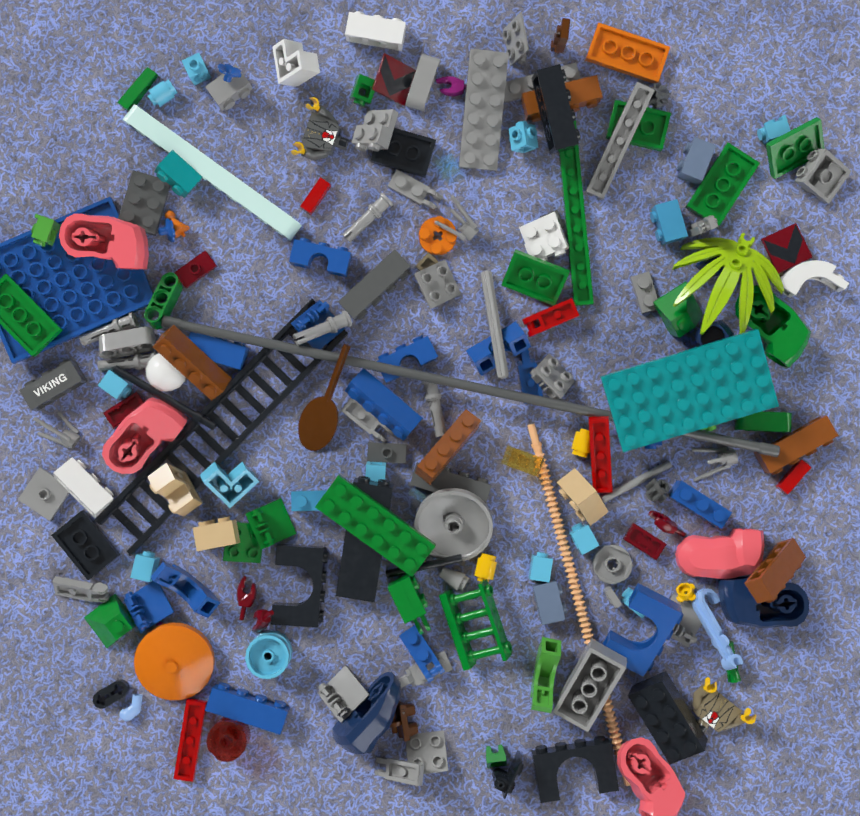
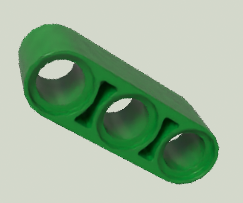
(163, 291)
(765, 422)

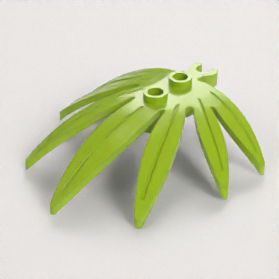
(737, 260)

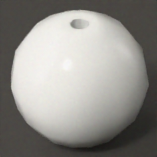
(163, 374)

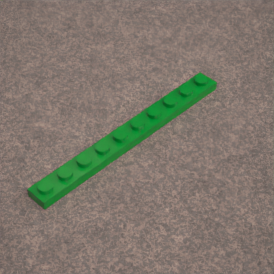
(576, 226)

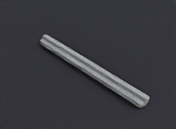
(494, 324)

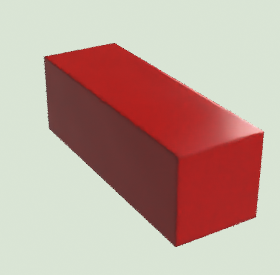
(315, 196)
(793, 477)

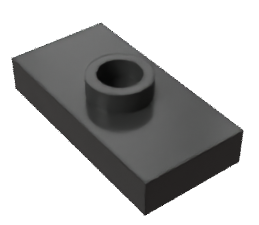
(386, 452)

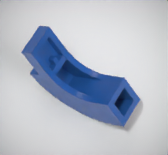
(188, 587)

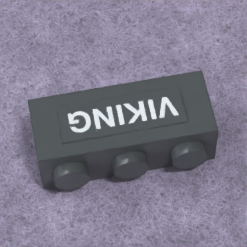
(53, 385)

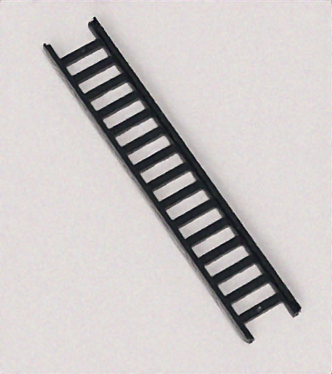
(181, 439)

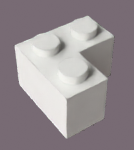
(293, 63)

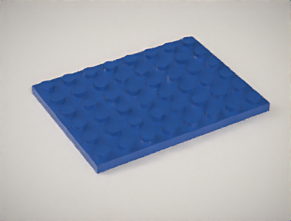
(70, 289)

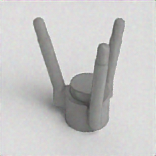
(468, 228)
(68, 438)
(725, 458)

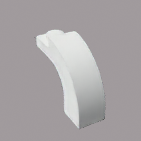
(815, 270)

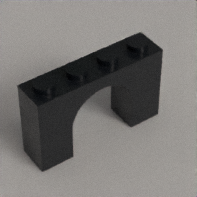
(307, 612)
(548, 760)

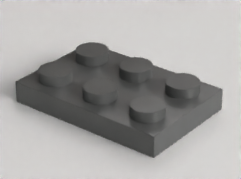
(145, 201)

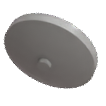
(455, 522)

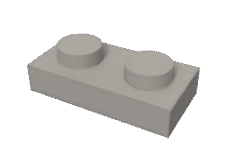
(644, 291)

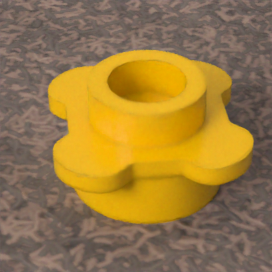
(685, 588)

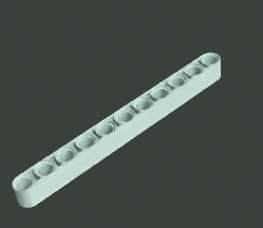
(213, 172)

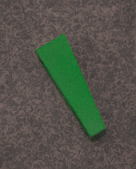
(137, 89)

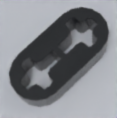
(109, 690)

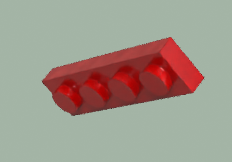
(600, 454)
(190, 740)

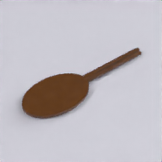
(320, 415)

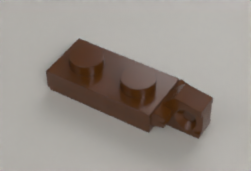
(561, 36)

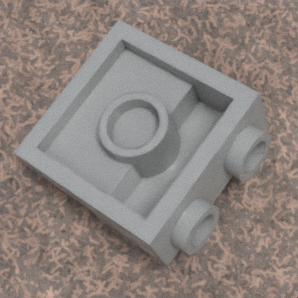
(375, 131)
(822, 175)

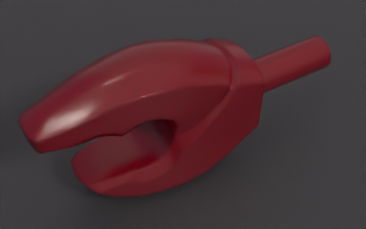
(665, 523)
(245, 599)
(263, 618)

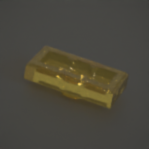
(522, 461)

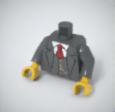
(320, 135)

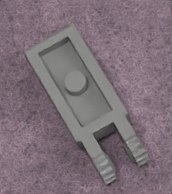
(413, 189)
(363, 418)
(81, 589)
(401, 771)

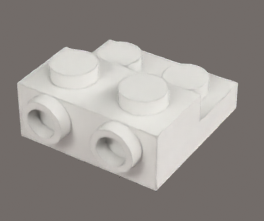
(544, 237)

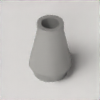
(454, 578)

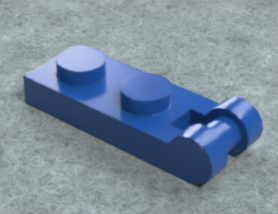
(421, 653)

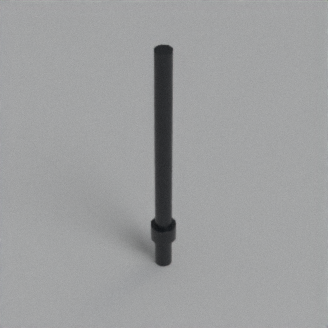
(196, 416)

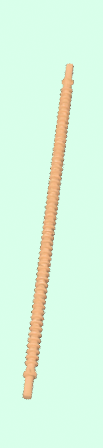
(579, 603)

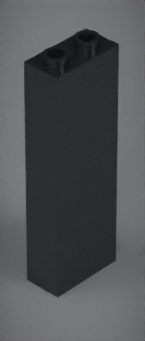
(359, 562)

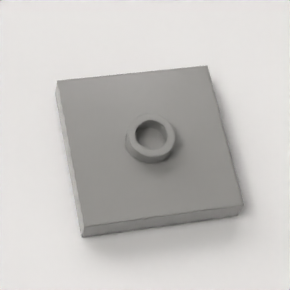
(44, 494)

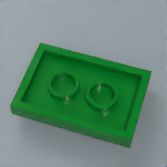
(650, 131)
(794, 147)
(535, 277)

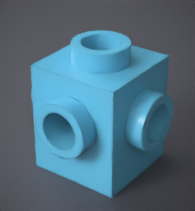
(523, 137)

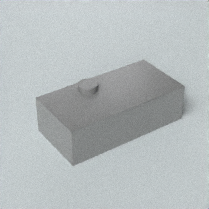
(590, 685)

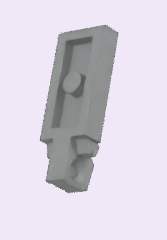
(708, 223)
(415, 676)

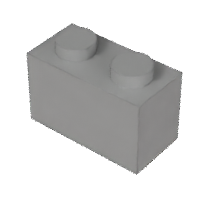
(227, 93)

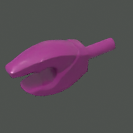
(457, 86)

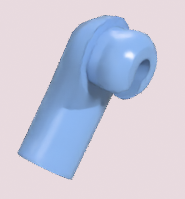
(129, 713)

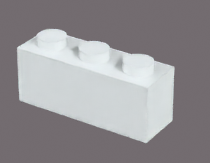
(375, 31)
(84, 487)

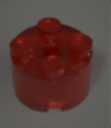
(221, 746)

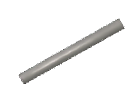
(636, 481)

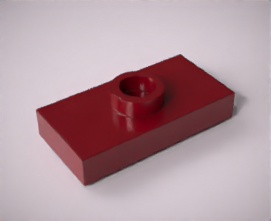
(195, 269)
(118, 412)
(644, 541)

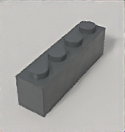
(374, 285)
(450, 480)

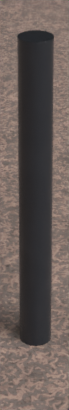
(427, 565)

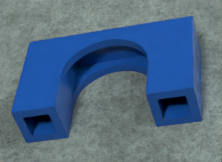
(663, 613)

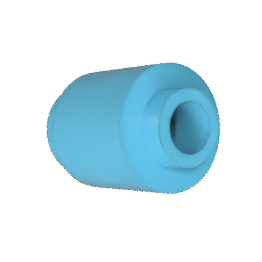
(162, 93)

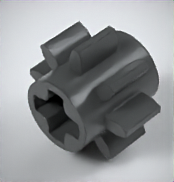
(660, 95)
(657, 490)

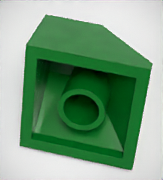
(681, 318)
(110, 621)

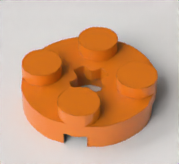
(433, 246)

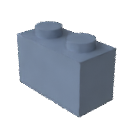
(695, 161)
(549, 601)

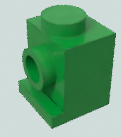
(365, 83)

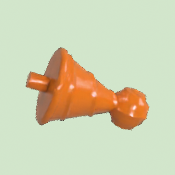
(179, 227)

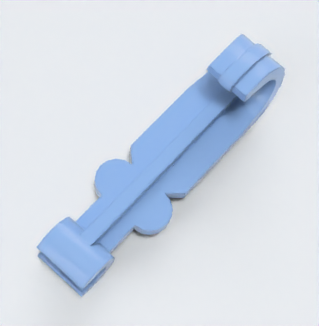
(710, 624)

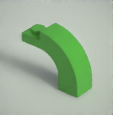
(544, 674)

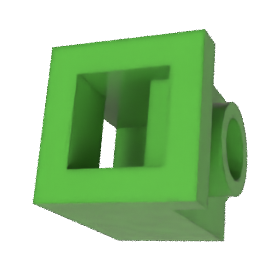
(44, 231)

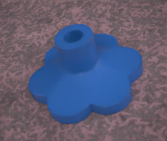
(229, 72)
(168, 230)

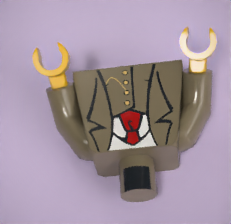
(717, 710)

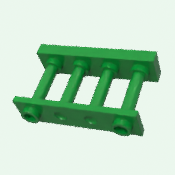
(462, 637)

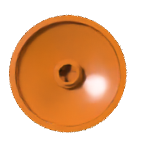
(174, 661)

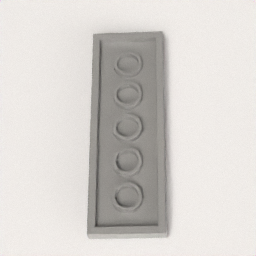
(483, 109)

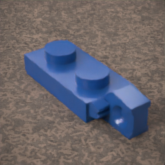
(524, 368)

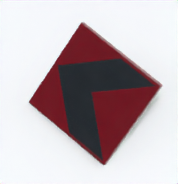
(393, 79)
(786, 248)

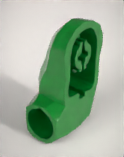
(780, 331)

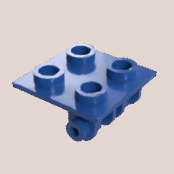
(313, 316)
(148, 606)

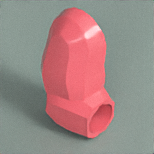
(105, 239)
(141, 435)
(721, 555)
(650, 778)

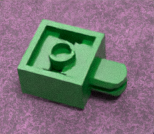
(409, 601)

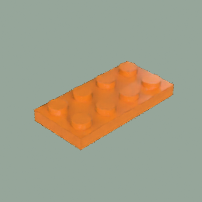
(627, 53)

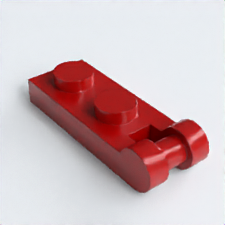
(551, 317)

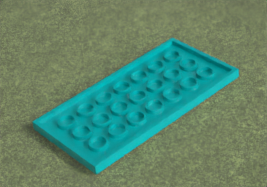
(690, 390)

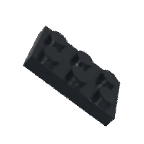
(406, 153)
(85, 545)

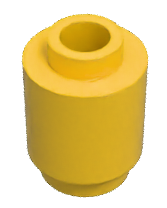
(581, 443)
(485, 567)

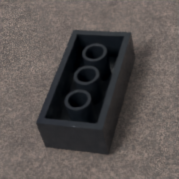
(555, 109)
(668, 718)

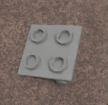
(516, 40)
(437, 284)
(554, 376)
(689, 625)
(343, 693)
(429, 750)

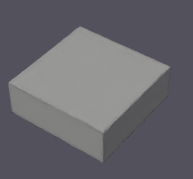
(612, 597)

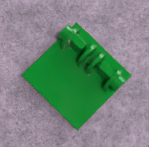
(270, 523)
(246, 550)

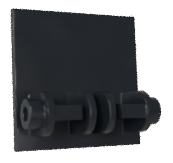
(504, 779)

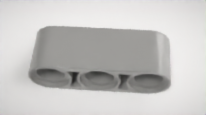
(422, 81)
(126, 342)

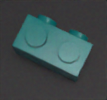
(177, 174)

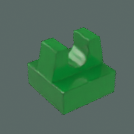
(495, 759)

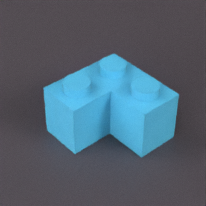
(230, 486)

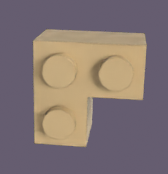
(176, 488)
(582, 497)
(214, 535)

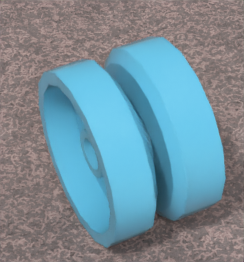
(256, 654)

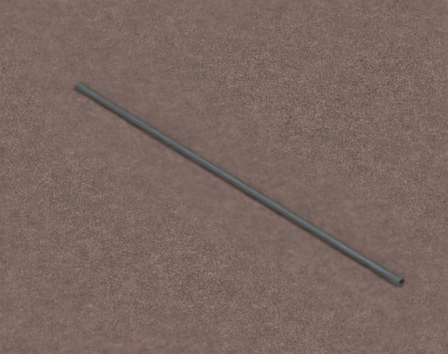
(167, 322)

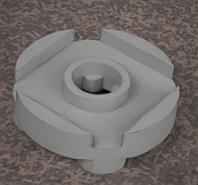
(616, 574)

